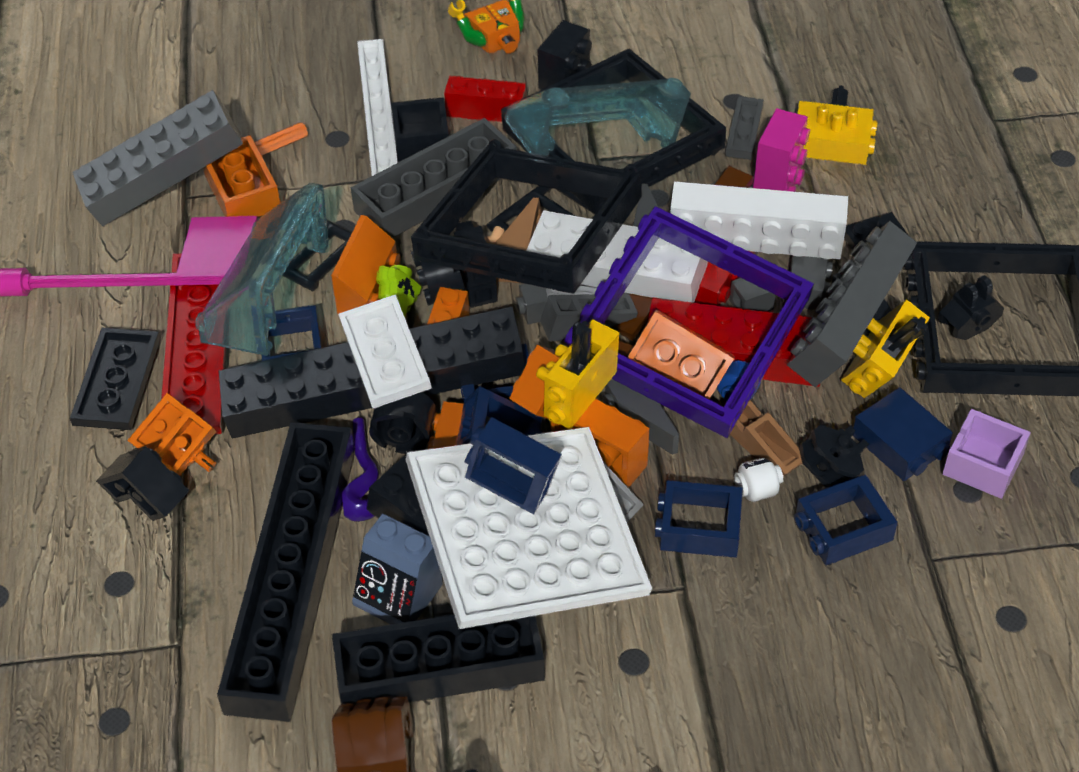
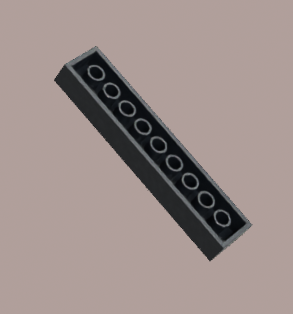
(329, 384)
(287, 574)

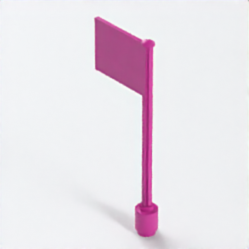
(205, 259)

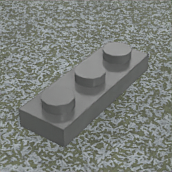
(744, 128)

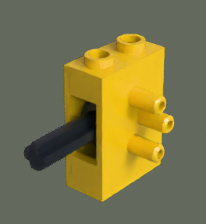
(839, 130)
(885, 348)
(579, 372)

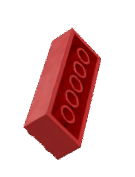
(737, 332)

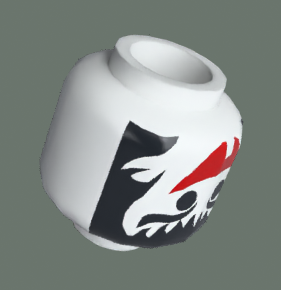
(759, 479)

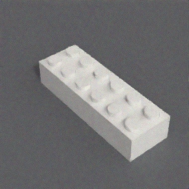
(766, 218)
(664, 274)

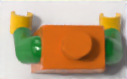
(491, 26)

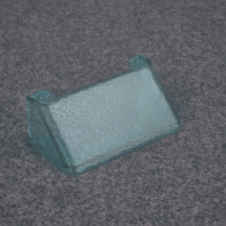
(650, 106)
(243, 302)

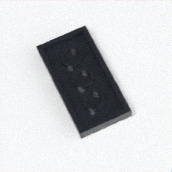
(115, 379)

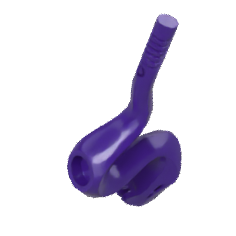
(353, 506)

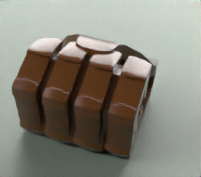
(373, 735)

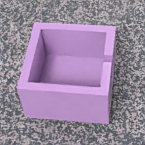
(986, 453)

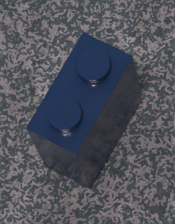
(902, 434)

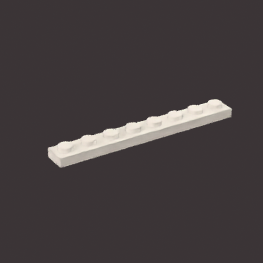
(377, 105)

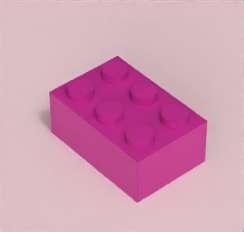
(782, 152)

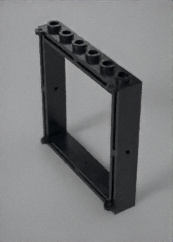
(707, 132)
(436, 246)
(988, 258)

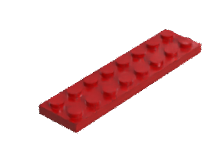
(189, 365)

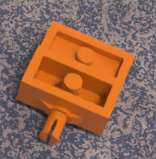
(175, 435)

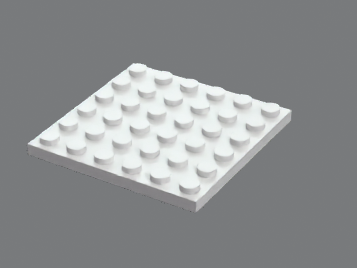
(519, 564)

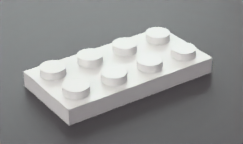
(384, 351)

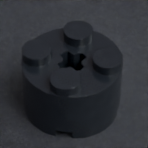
(435, 277)
(404, 423)

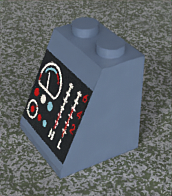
(396, 572)

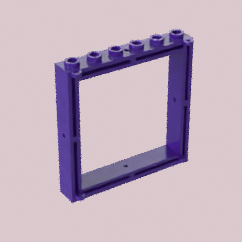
(728, 257)

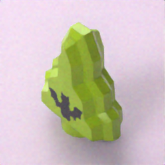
(398, 281)

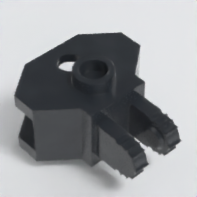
(972, 308)
(834, 454)

